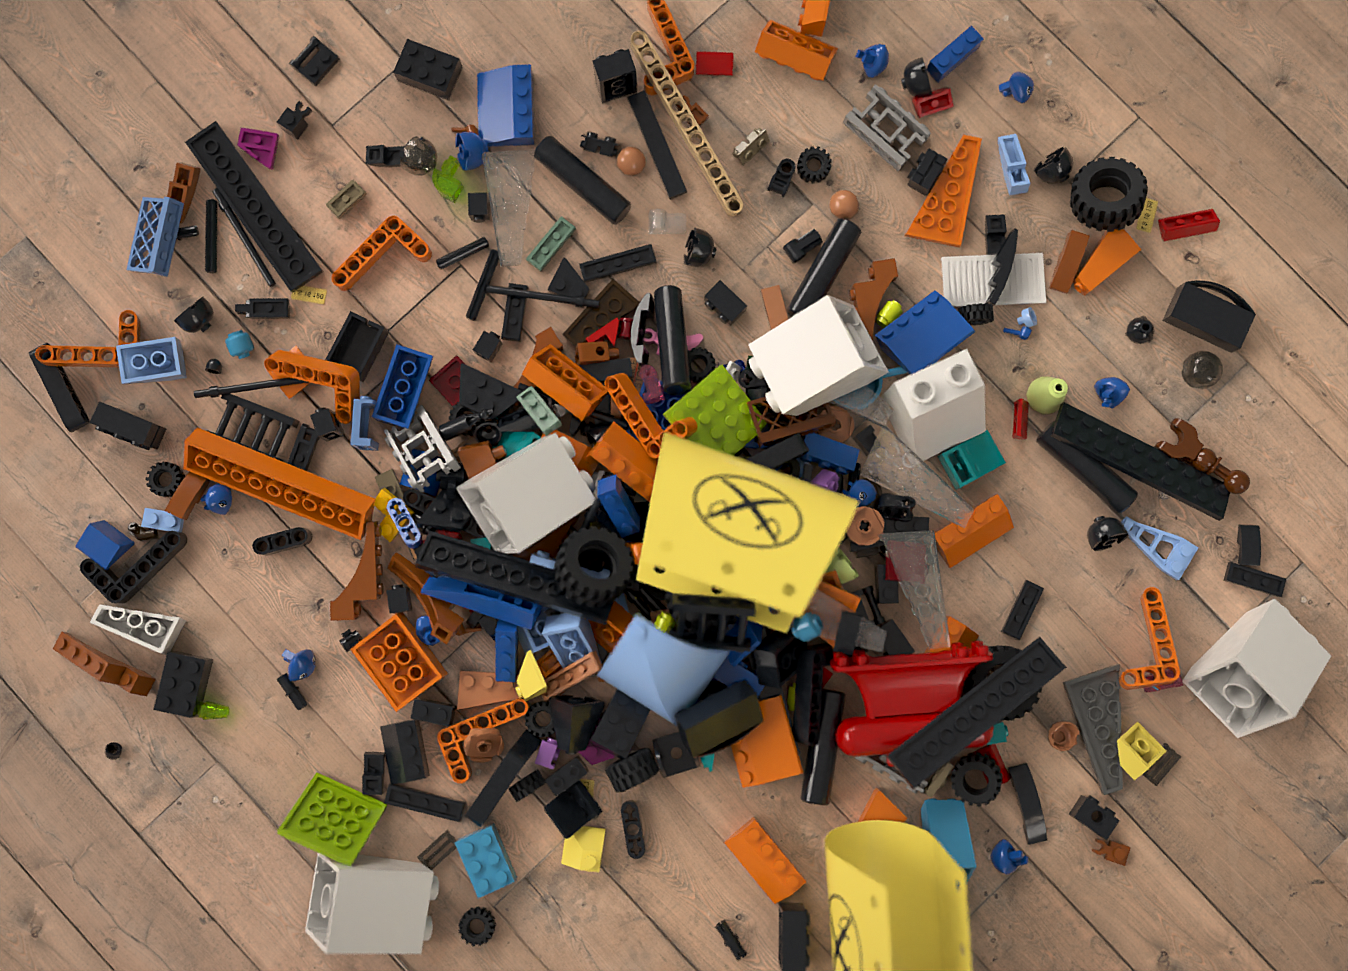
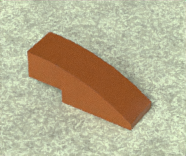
(184, 185)
(1069, 261)
(187, 495)

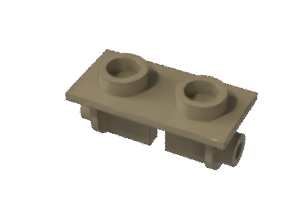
(757, 140)

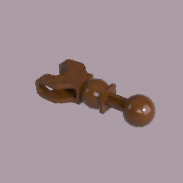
(1203, 459)

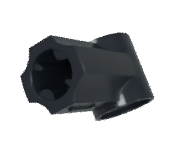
(798, 248)

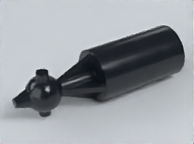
(463, 424)

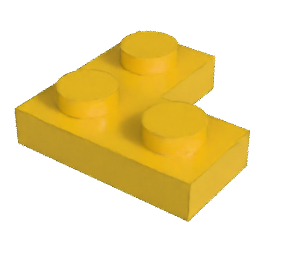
(388, 527)

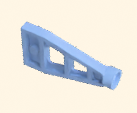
(542, 558)
(1177, 559)

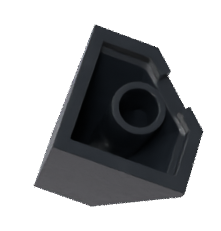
(574, 721)

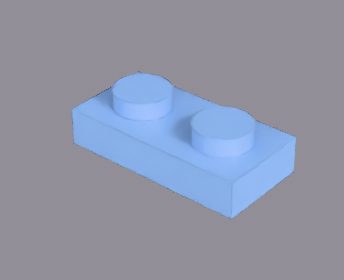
(161, 520)

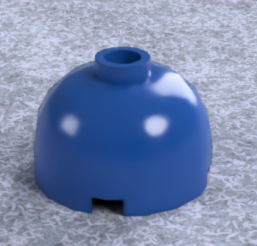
(470, 150)

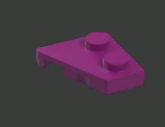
(259, 145)

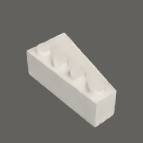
(147, 629)

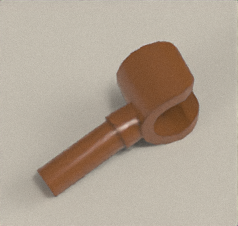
(469, 128)
(462, 630)

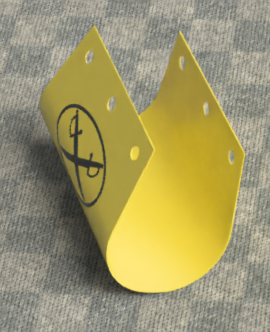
(739, 531)
(894, 900)

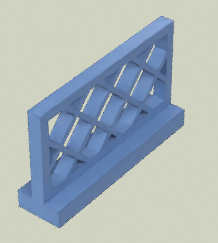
(163, 238)

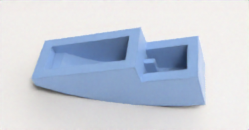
(1013, 164)

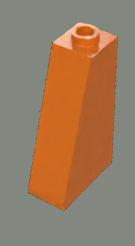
(1108, 255)
(881, 808)

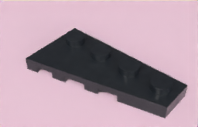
(893, 526)

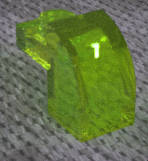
(445, 183)

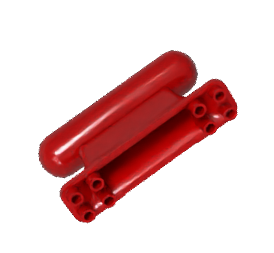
(904, 695)

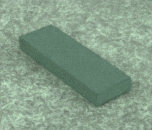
(551, 243)
(539, 411)

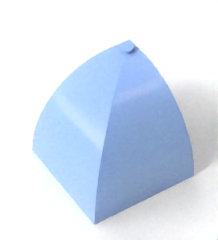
(660, 669)

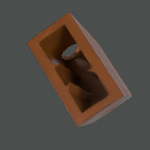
(594, 352)
(479, 457)

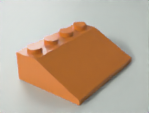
(399, 661)
(768, 750)

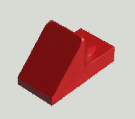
(608, 331)

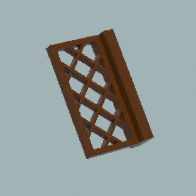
(782, 433)

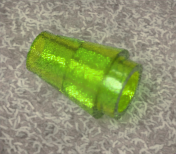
(211, 710)

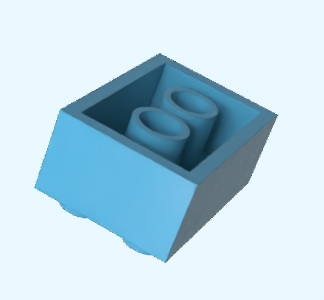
(486, 860)

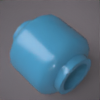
(239, 344)
(807, 626)

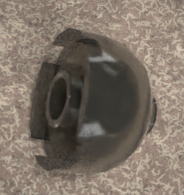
(419, 156)
(1202, 369)

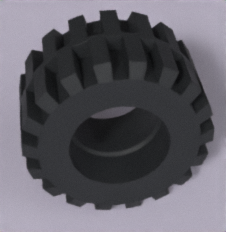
(633, 770)
(972, 795)

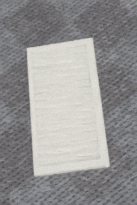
(968, 278)

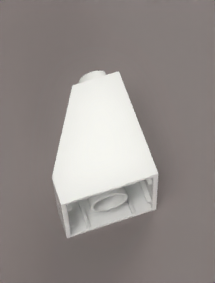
(816, 357)
(938, 406)
(528, 494)
(1258, 670)
(371, 906)

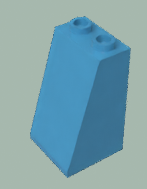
(950, 827)

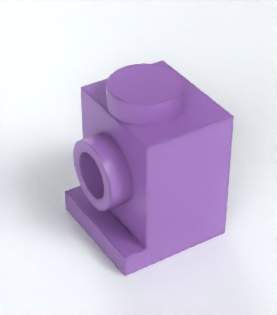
(827, 480)
(547, 753)

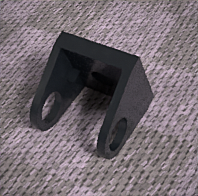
(669, 765)

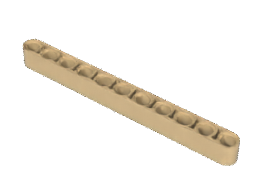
(685, 114)

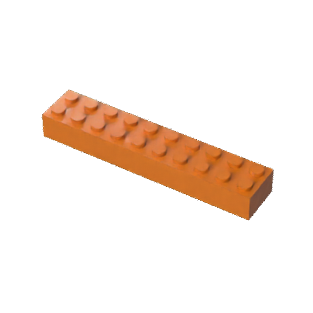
(278, 483)

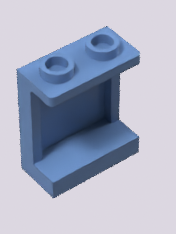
(360, 424)

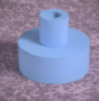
(1028, 317)

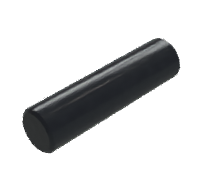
(582, 180)
(825, 266)
(672, 340)
(1090, 471)
(822, 756)

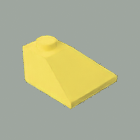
(530, 679)
(1138, 750)
(584, 849)

